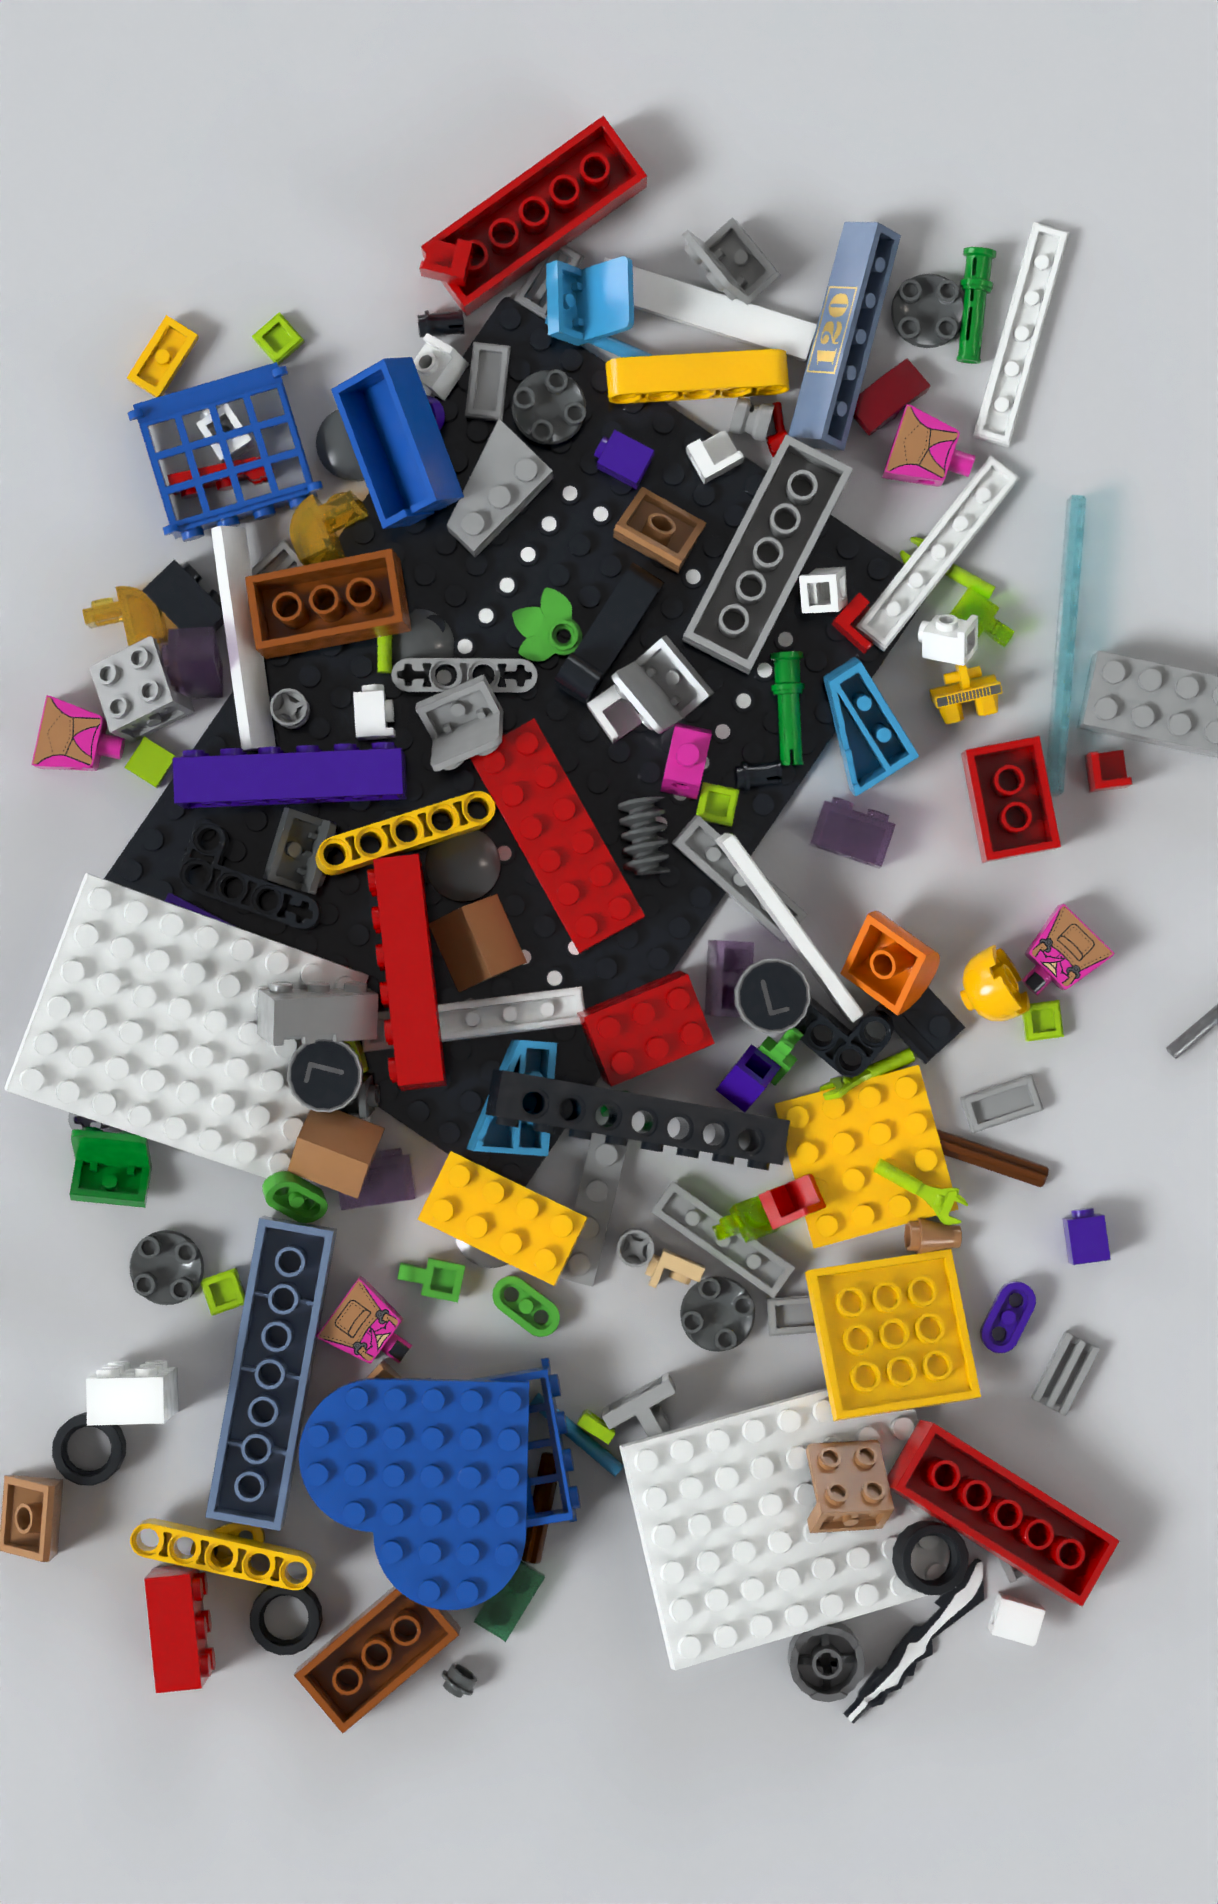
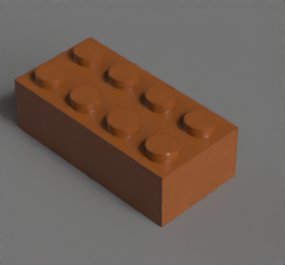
(328, 603)
(374, 1656)

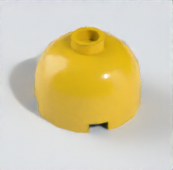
(993, 986)

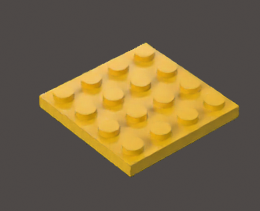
(847, 1137)
(892, 1334)

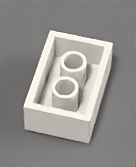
(132, 1394)

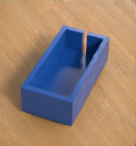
(397, 442)

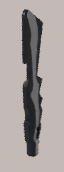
(918, 1642)

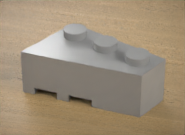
(498, 489)
(317, 1013)

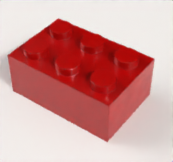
(1010, 799)
(645, 1028)
(179, 1628)

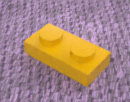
(163, 357)

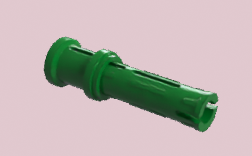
(975, 288)
(787, 688)

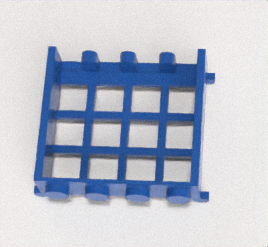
(208, 397)
(562, 1457)

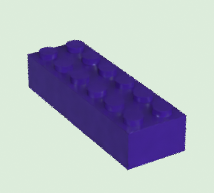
(289, 777)

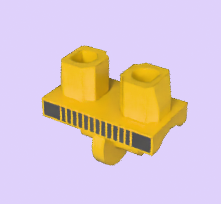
(981, 690)

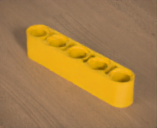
(697, 376)
(422, 825)
(205, 1559)

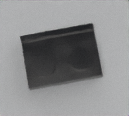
(925, 1025)

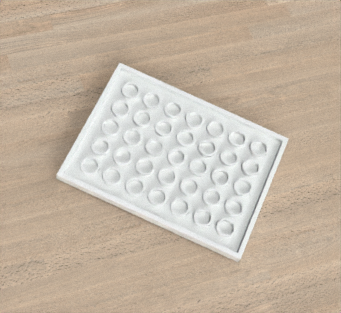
(158, 1028)
(731, 1535)

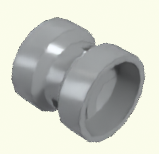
(751, 419)
(287, 702)
(637, 1252)

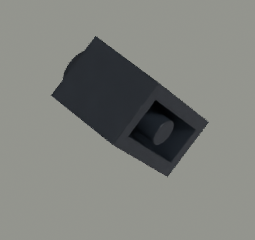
(183, 599)

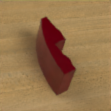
(888, 396)

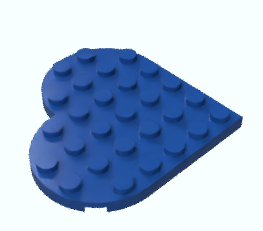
(431, 1475)

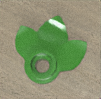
(543, 624)

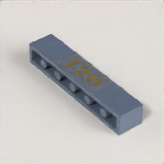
(844, 335)

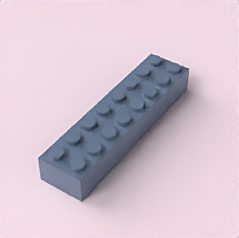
(271, 1373)

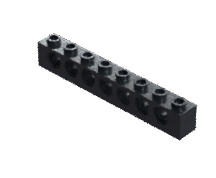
(766, 1133)

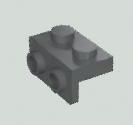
(294, 851)

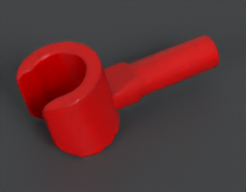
(775, 440)

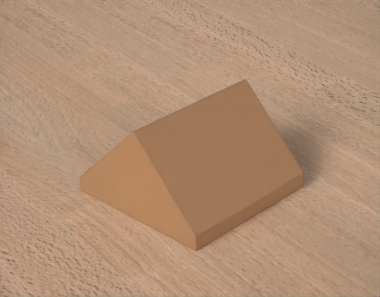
(659, 529)
(477, 942)
(336, 1150)
(31, 1517)

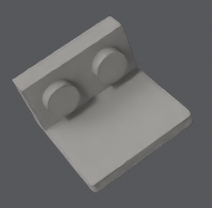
(138, 691)

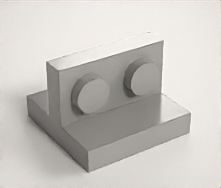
(641, 1404)

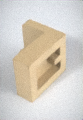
(681, 1268)

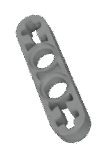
(464, 669)

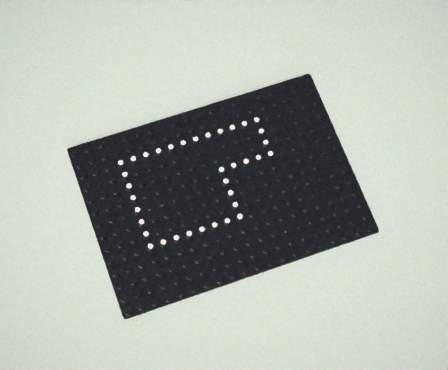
(568, 546)

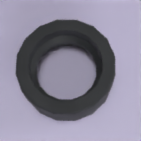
(75, 1474)
(957, 1562)
(277, 1645)

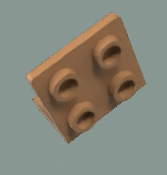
(848, 1486)

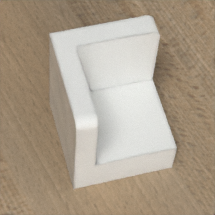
(714, 456)
(614, 714)
(1016, 1619)

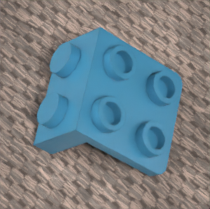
(590, 300)

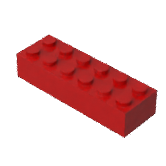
(543, 211)
(558, 837)
(409, 972)
(1001, 1512)

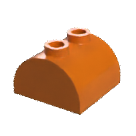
(890, 963)

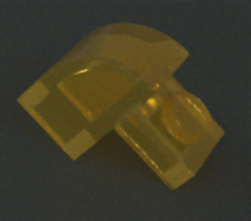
(316, 524)
(134, 609)

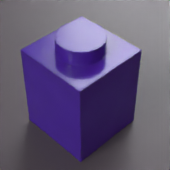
(623, 458)
(748, 1078)
(1086, 1237)

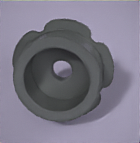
(459, 1680)

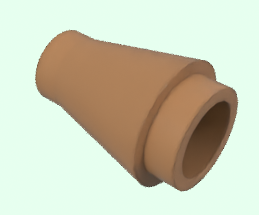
(931, 1236)

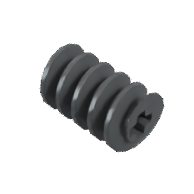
(643, 836)

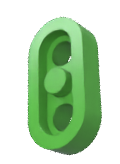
(294, 1197)
(526, 1305)

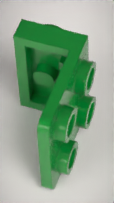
(110, 1167)

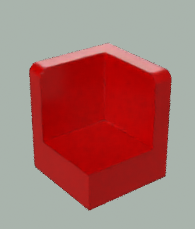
(448, 261)
(849, 619)
(1106, 771)
(792, 1201)

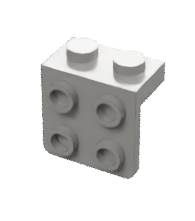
(732, 262)
(661, 686)
(462, 723)

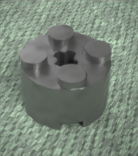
(829, 1682)

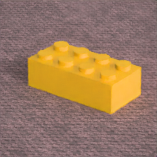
(502, 1218)

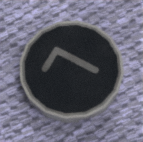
(772, 996)
(325, 1075)

